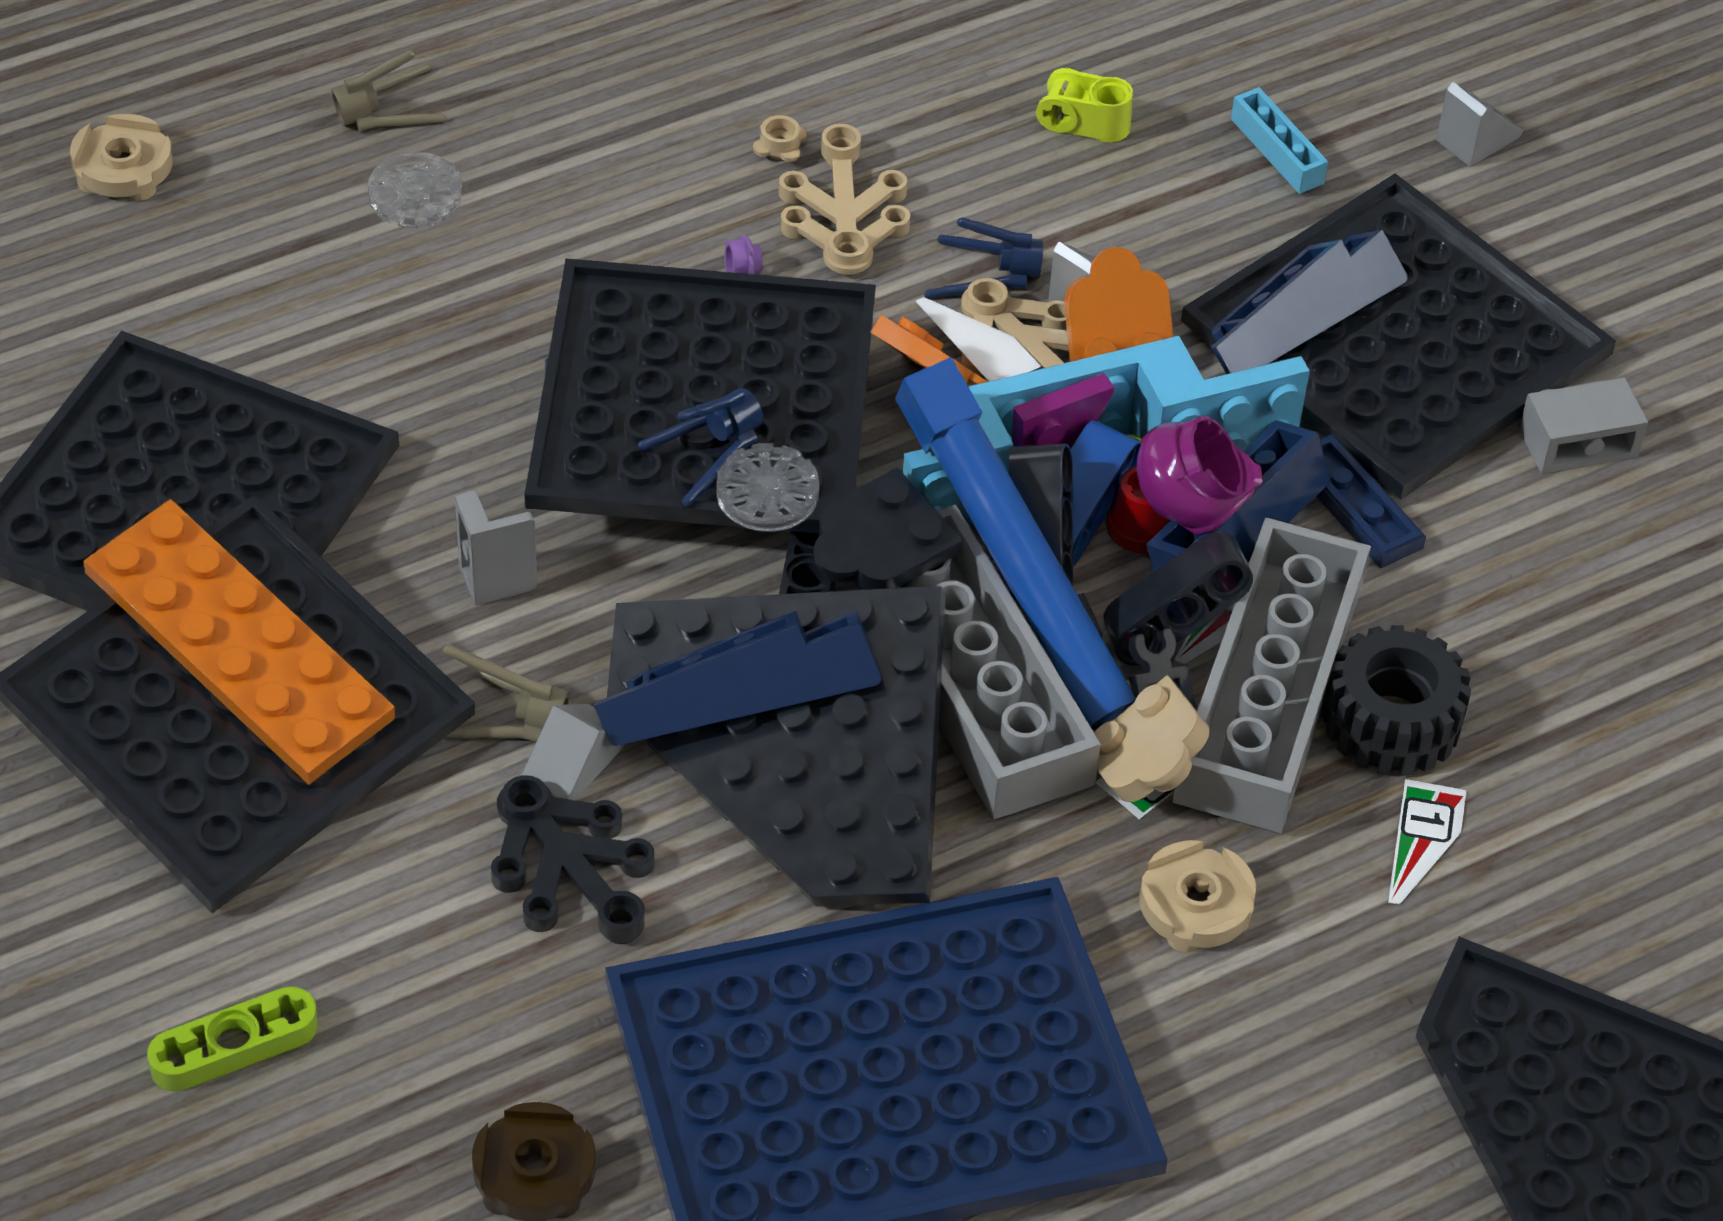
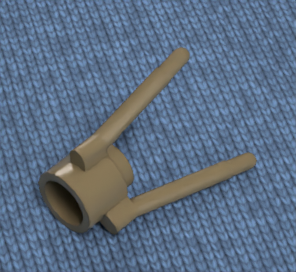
(358, 96)
(532, 706)

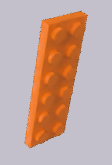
(240, 641)

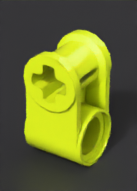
(1091, 105)

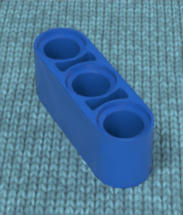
(1099, 463)

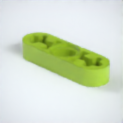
(222, 1061)

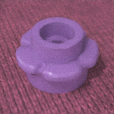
(743, 256)

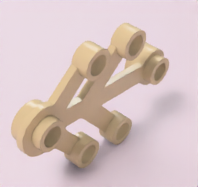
(847, 248)
(991, 304)

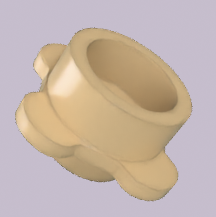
(780, 139)

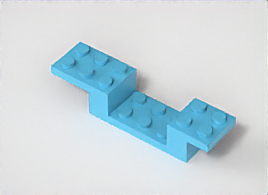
(1151, 387)

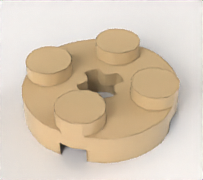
(136, 176)
(1190, 922)

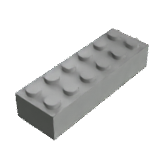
(1273, 674)
(1000, 691)

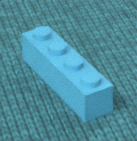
(1279, 140)

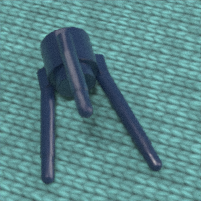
(1017, 253)
(727, 418)

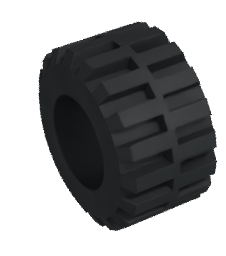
(1389, 732)

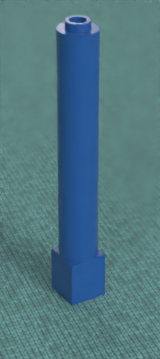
(947, 422)

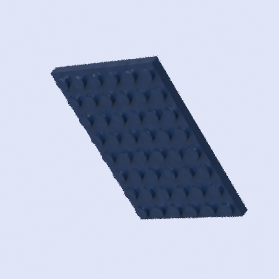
(885, 1066)

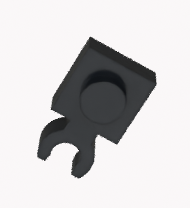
(1158, 665)

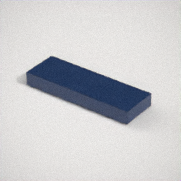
(1366, 508)

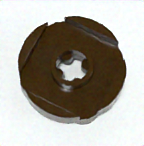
(540, 1193)

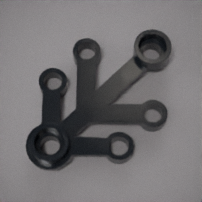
(569, 853)

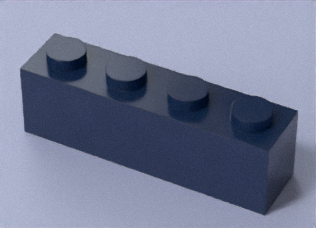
(1291, 478)

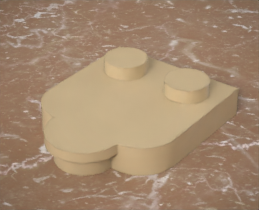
(1151, 742)

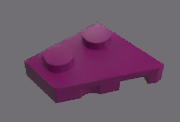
(1061, 414)

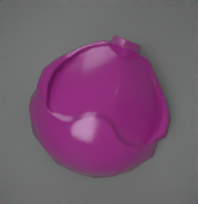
(1195, 473)

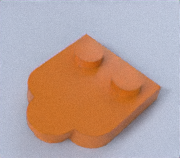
(1116, 306)
(917, 345)

